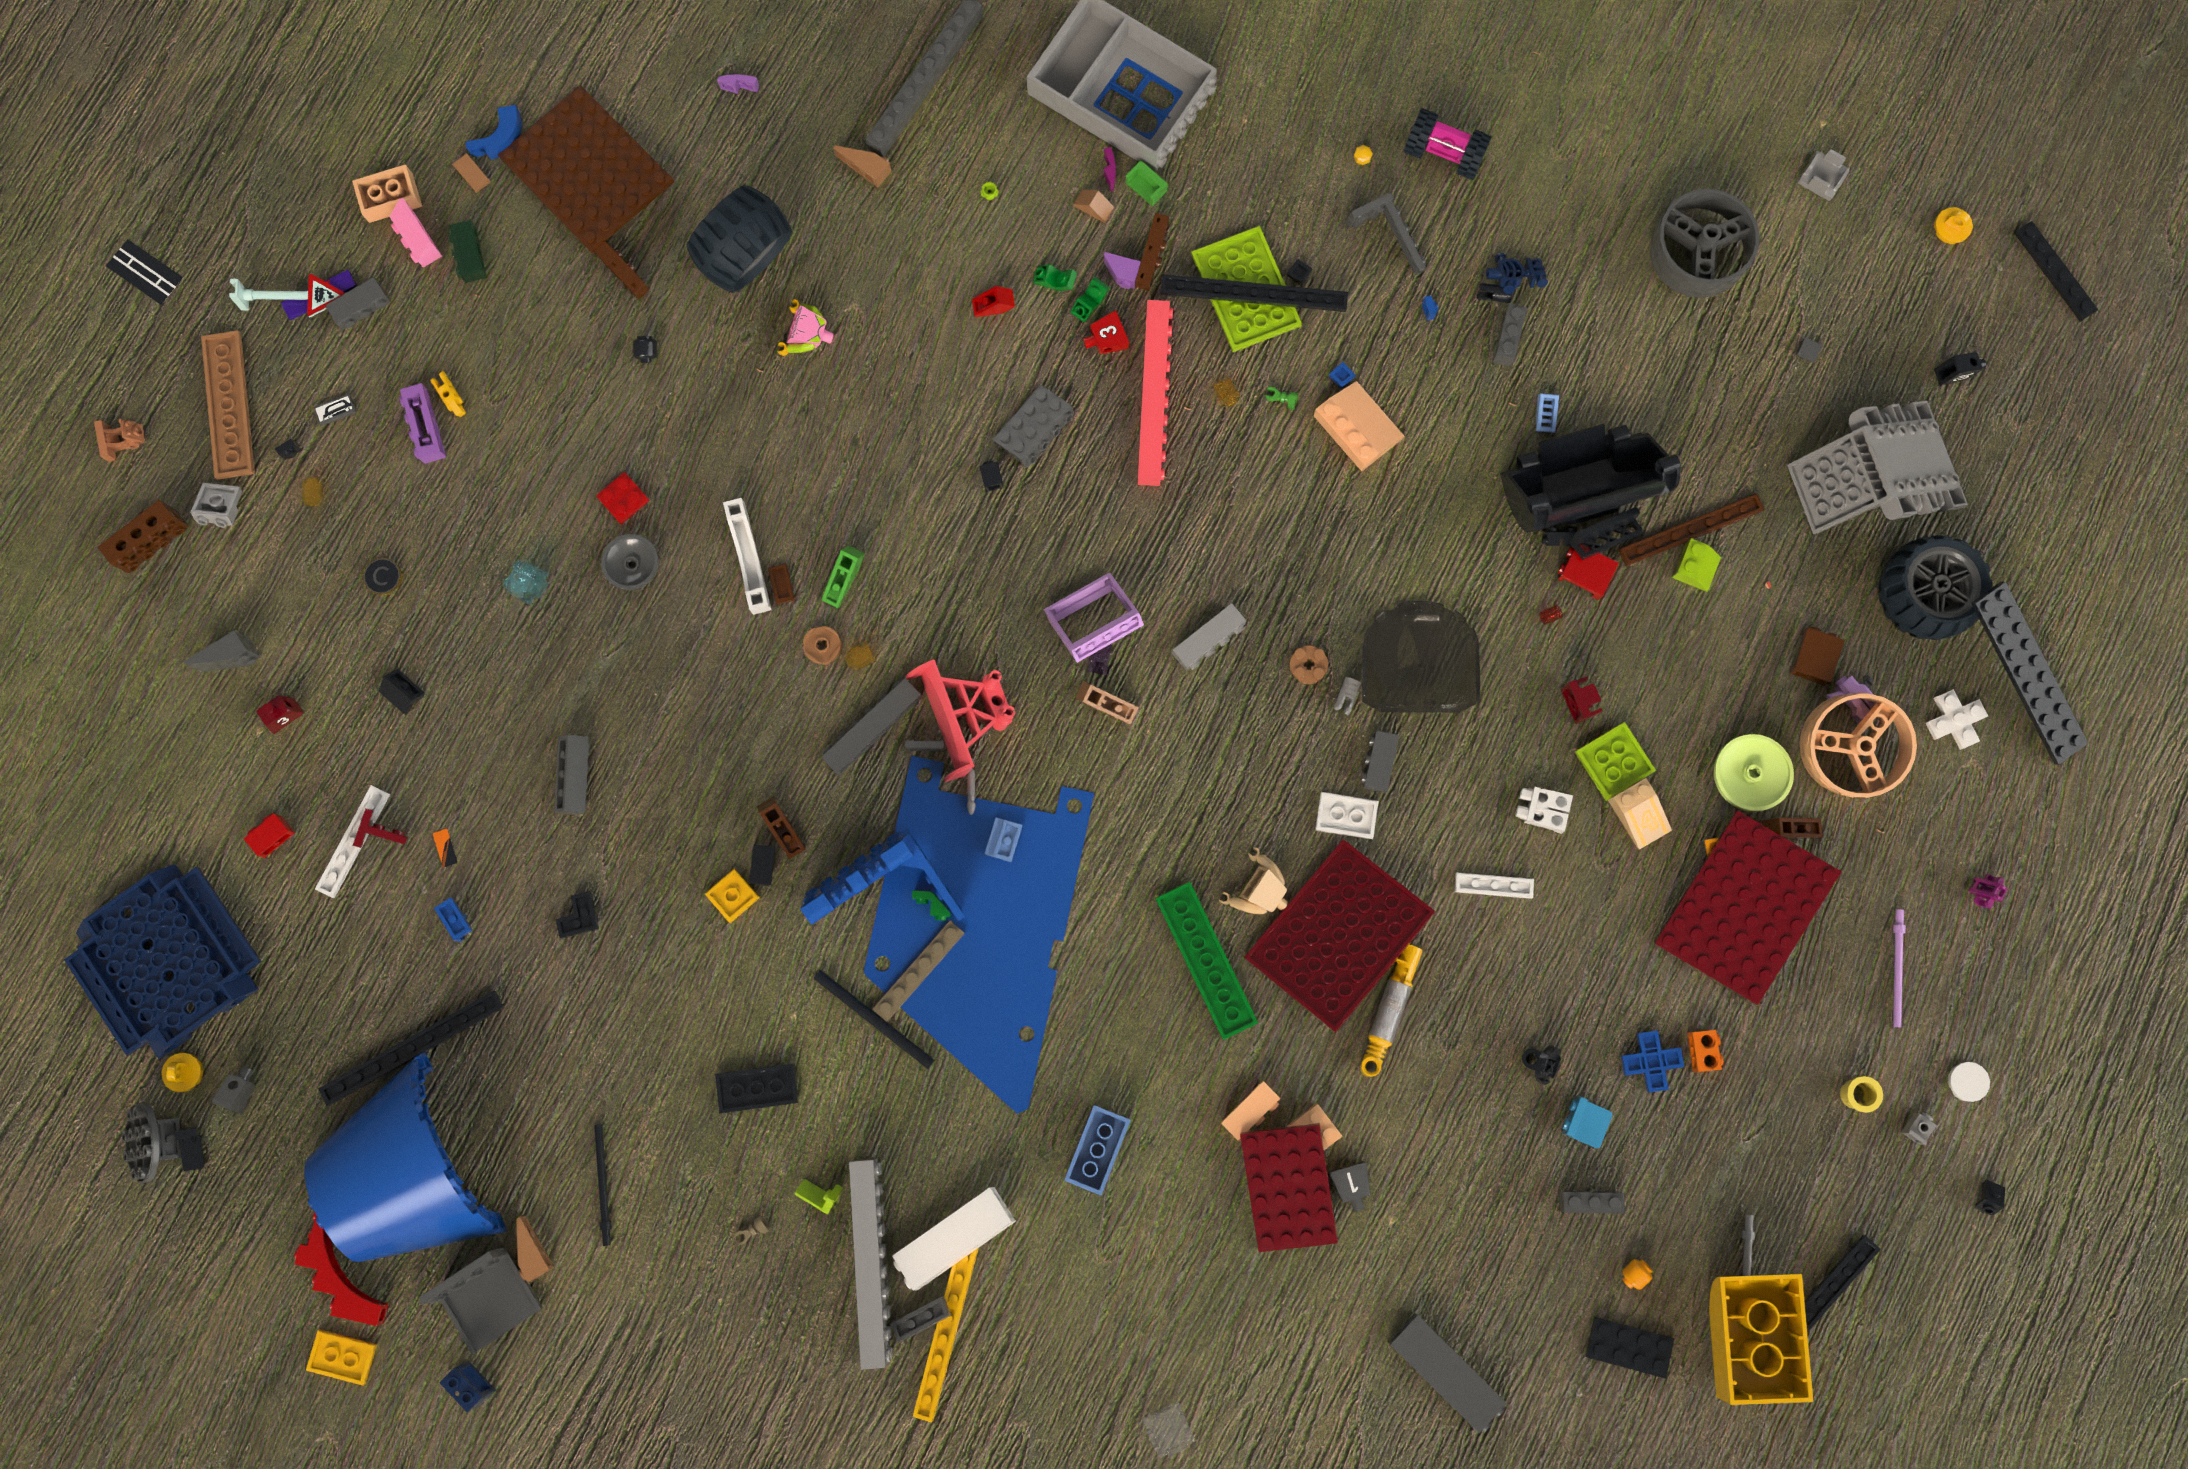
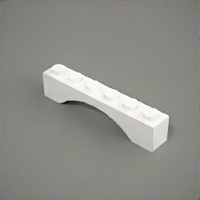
(748, 557)

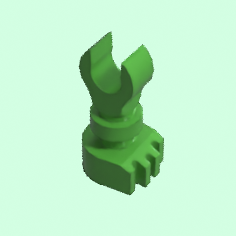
(1284, 397)

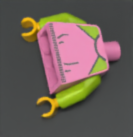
(806, 330)

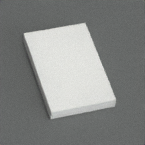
(1346, 815)

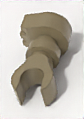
(760, 1225)

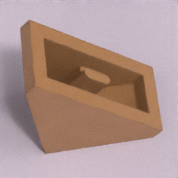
(1094, 204)

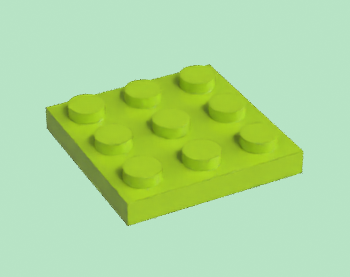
(1615, 761)

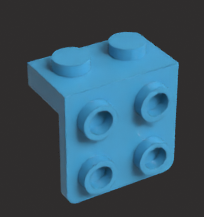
(1586, 1122)

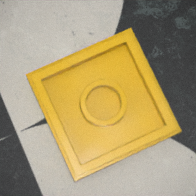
(732, 895)

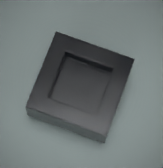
(1299, 272)
(288, 449)

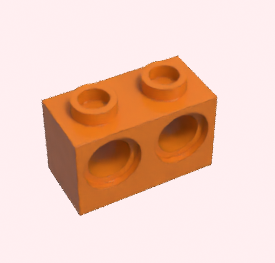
(1699, 1051)

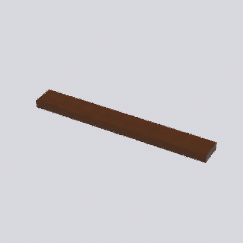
(1691, 529)

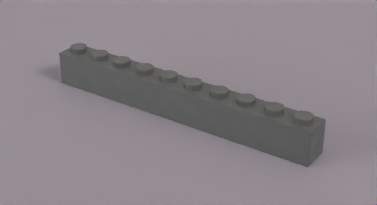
(924, 77)

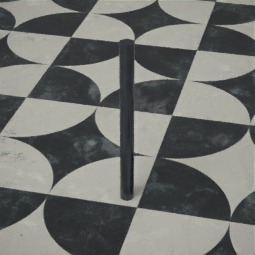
(874, 1019)

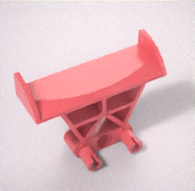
(946, 717)

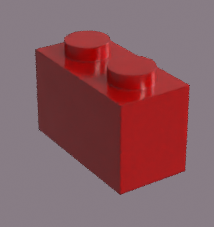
(268, 835)

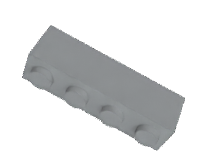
(1208, 637)

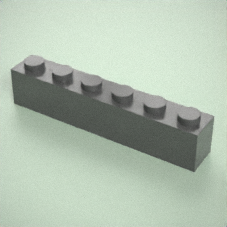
(871, 726)

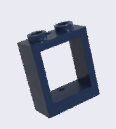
(470, 1384)

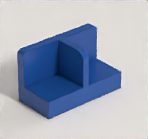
(453, 919)

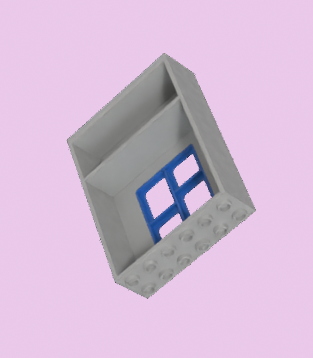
(1089, 58)

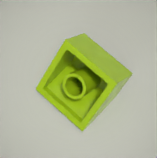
(1697, 565)

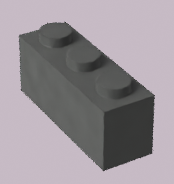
(358, 303)
(1509, 335)
(1379, 761)
(1591, 1202)

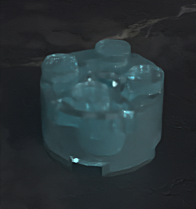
(526, 582)

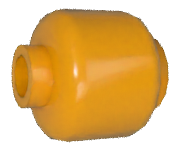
(1637, 1274)

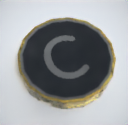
(382, 576)

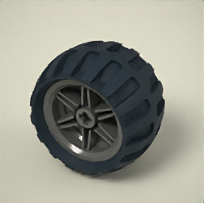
(739, 238)
(1965, 582)

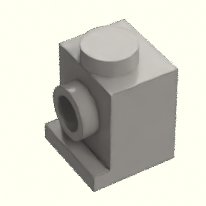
(1913, 1128)

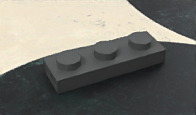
(921, 1319)

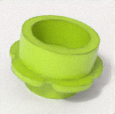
(989, 186)

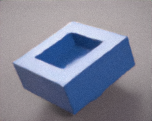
(1429, 307)
(1342, 375)

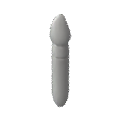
(971, 791)

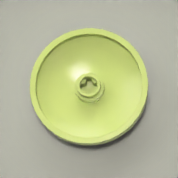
(1753, 773)

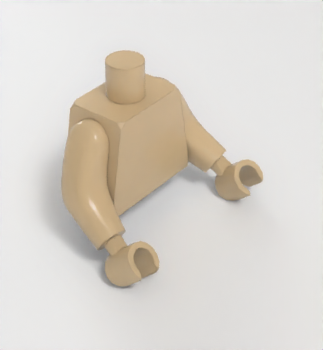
(1263, 890)

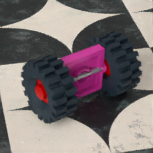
(1447, 143)

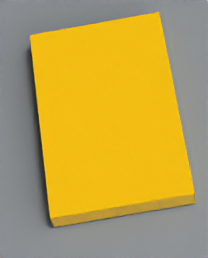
(341, 1357)

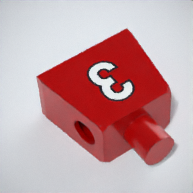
(1107, 335)

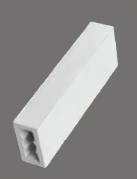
(953, 1239)

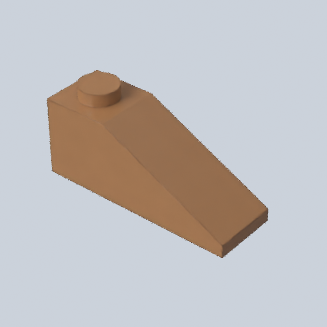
(865, 163)
(1106, 702)
(531, 1255)

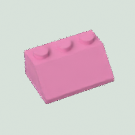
(413, 234)

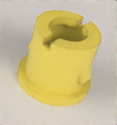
(1872, 1094)

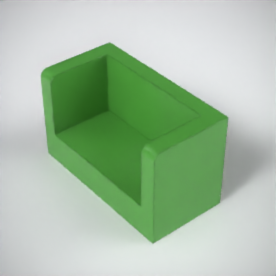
(1146, 183)

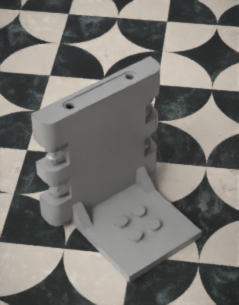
(1886, 462)

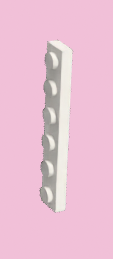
(346, 853)

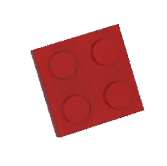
(622, 498)

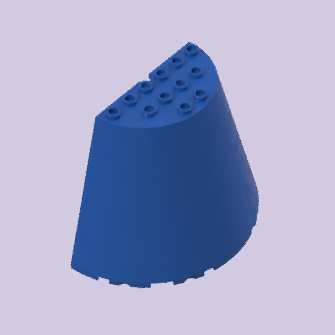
(387, 1180)

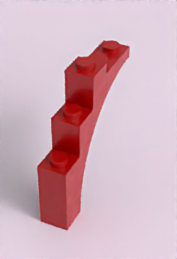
(348, 1301)

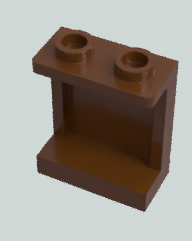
(1817, 656)

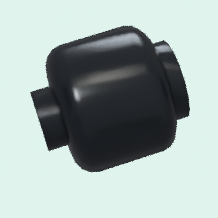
(645, 349)

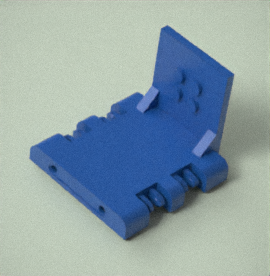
(898, 850)

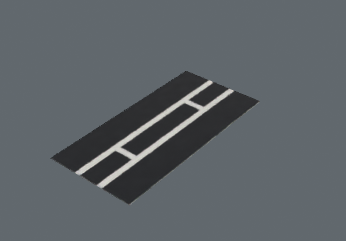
(144, 271)

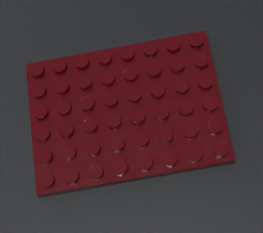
(1747, 907)
(1339, 935)

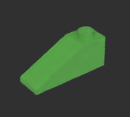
(843, 575)

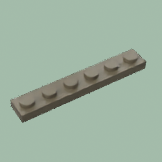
(918, 971)

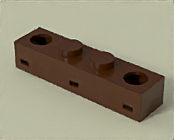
(1152, 251)
(622, 270)

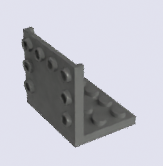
(485, 1298)

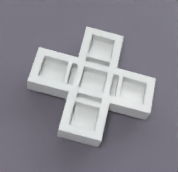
(1956, 719)

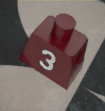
(278, 714)

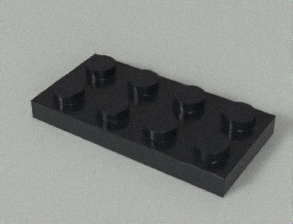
(756, 1088)
(1630, 1347)

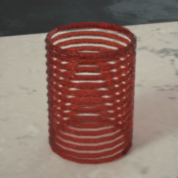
(1547, 615)

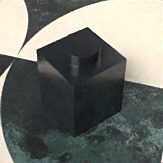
(991, 476)

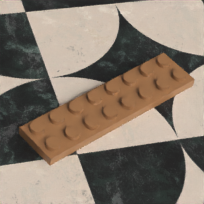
(227, 405)

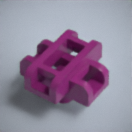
(1987, 892)

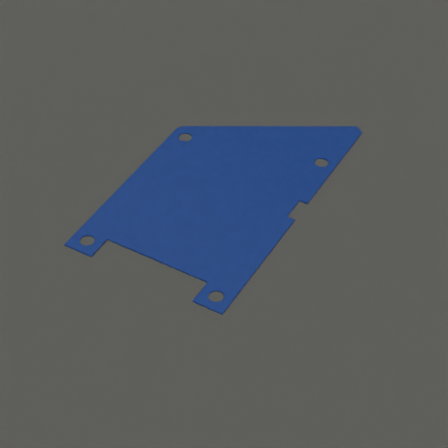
(1012, 912)

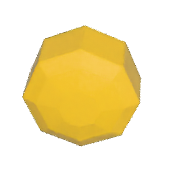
(1363, 155)

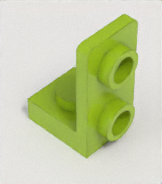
(818, 1197)

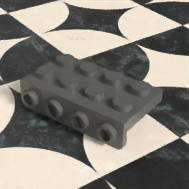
(1034, 426)

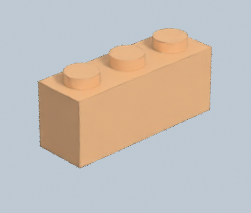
(1251, 1110)

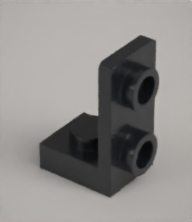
(190, 1148)

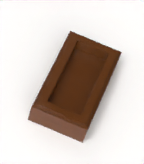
(781, 584)

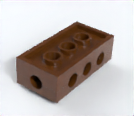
(139, 532)

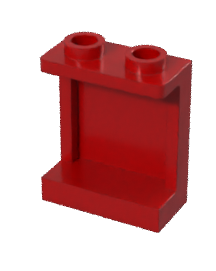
(1590, 574)

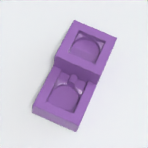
(735, 82)

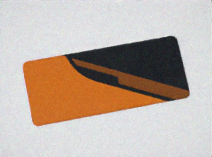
(445, 848)

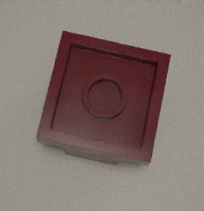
(1581, 699)

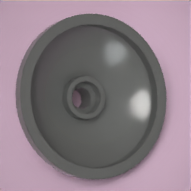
(627, 550)

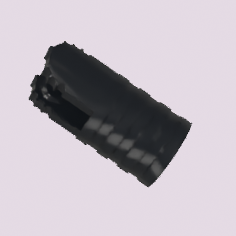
(1493, 293)

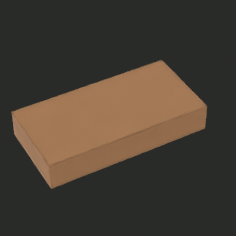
(471, 173)

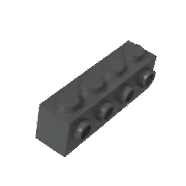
(571, 774)

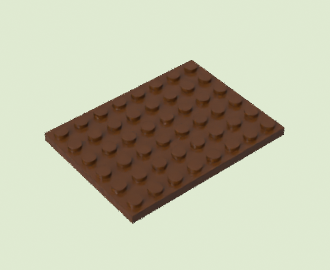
(586, 168)

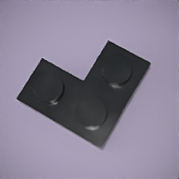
(584, 917)

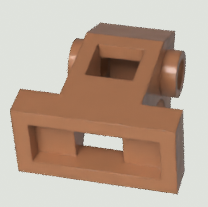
(110, 441)

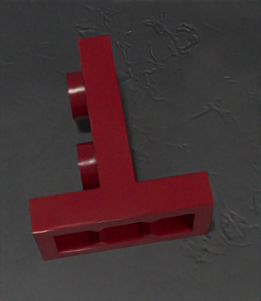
(376, 830)

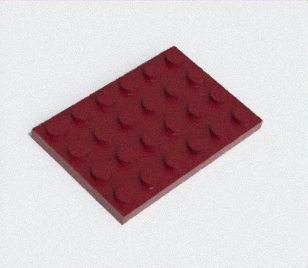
(1289, 1187)

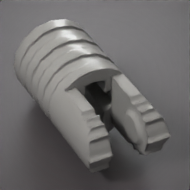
(1348, 691)

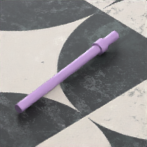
(1899, 929)

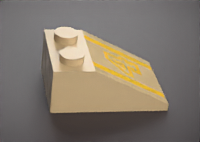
(1641, 813)

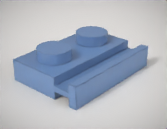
(1003, 839)

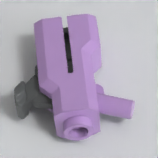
(1859, 706)

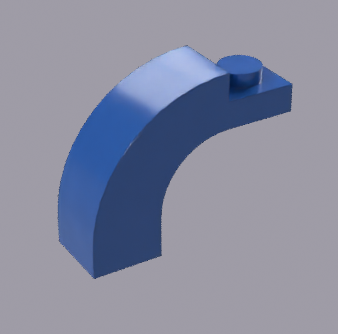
(508, 131)

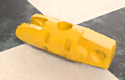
(449, 395)

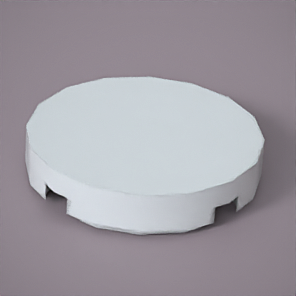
(1969, 1081)

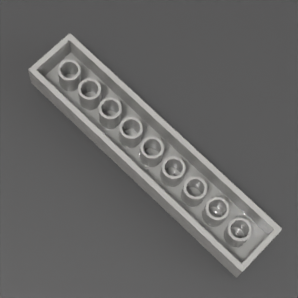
(869, 1263)

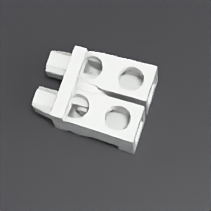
(1545, 808)

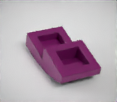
(1110, 170)

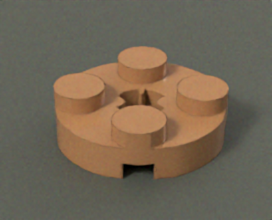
(811, 646)
(1317, 671)

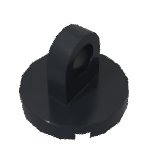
(1546, 1063)

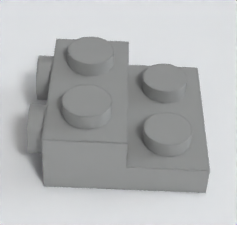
(216, 504)

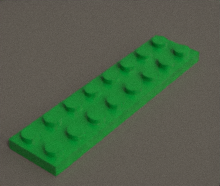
(1206, 961)

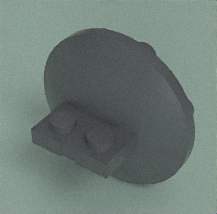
(150, 1141)

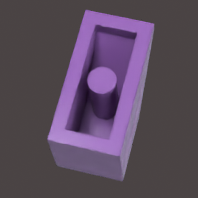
(1122, 269)

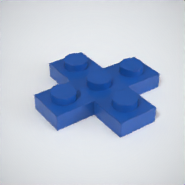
(1652, 1061)

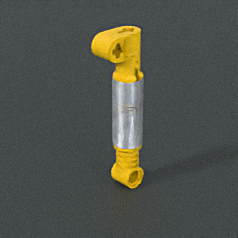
(1391, 1009)

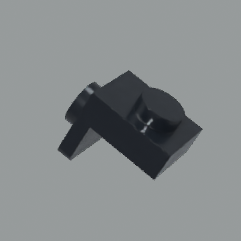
(1991, 1198)

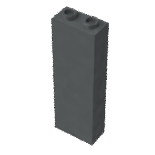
(1448, 1373)

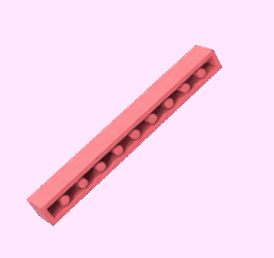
(1154, 392)

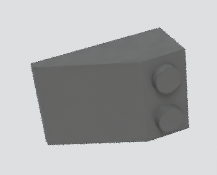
(226, 653)

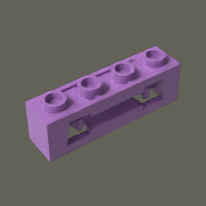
(411, 398)

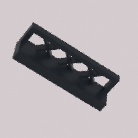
(1606, 527)

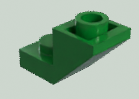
(1053, 278)
(1090, 300)
(937, 909)

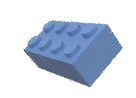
(1097, 1150)

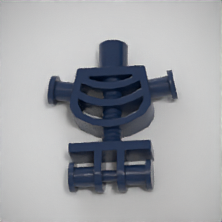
(1511, 272)

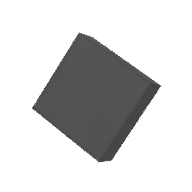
(1809, 350)

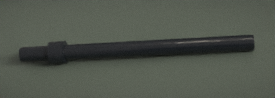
(605, 1225)

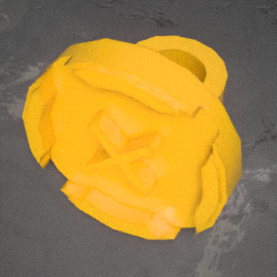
(1953, 225)
(182, 1072)

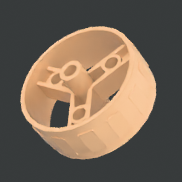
(1856, 745)

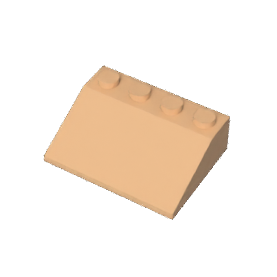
(1358, 425)

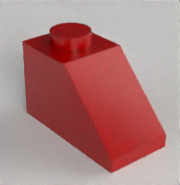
(993, 302)

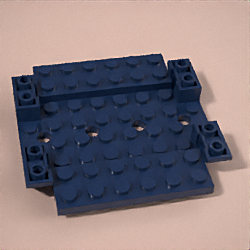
(189, 936)

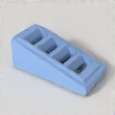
(1554, 408)

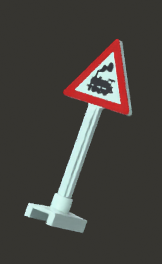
(318, 295)

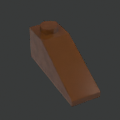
(780, 827)
(1795, 827)

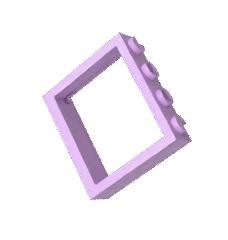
(1103, 636)

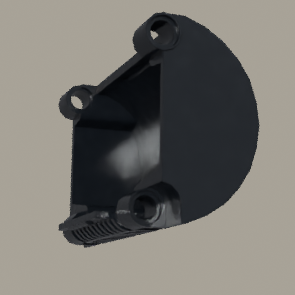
(1587, 476)

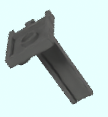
(1372, 211)

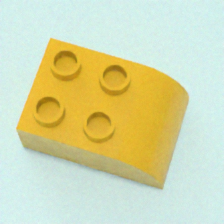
(1760, 1339)

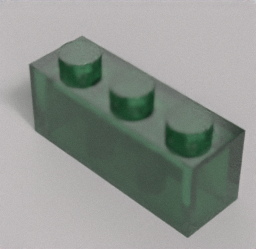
(467, 251)

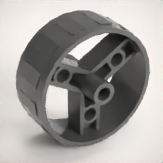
(1740, 224)

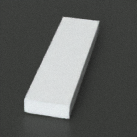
(1494, 885)

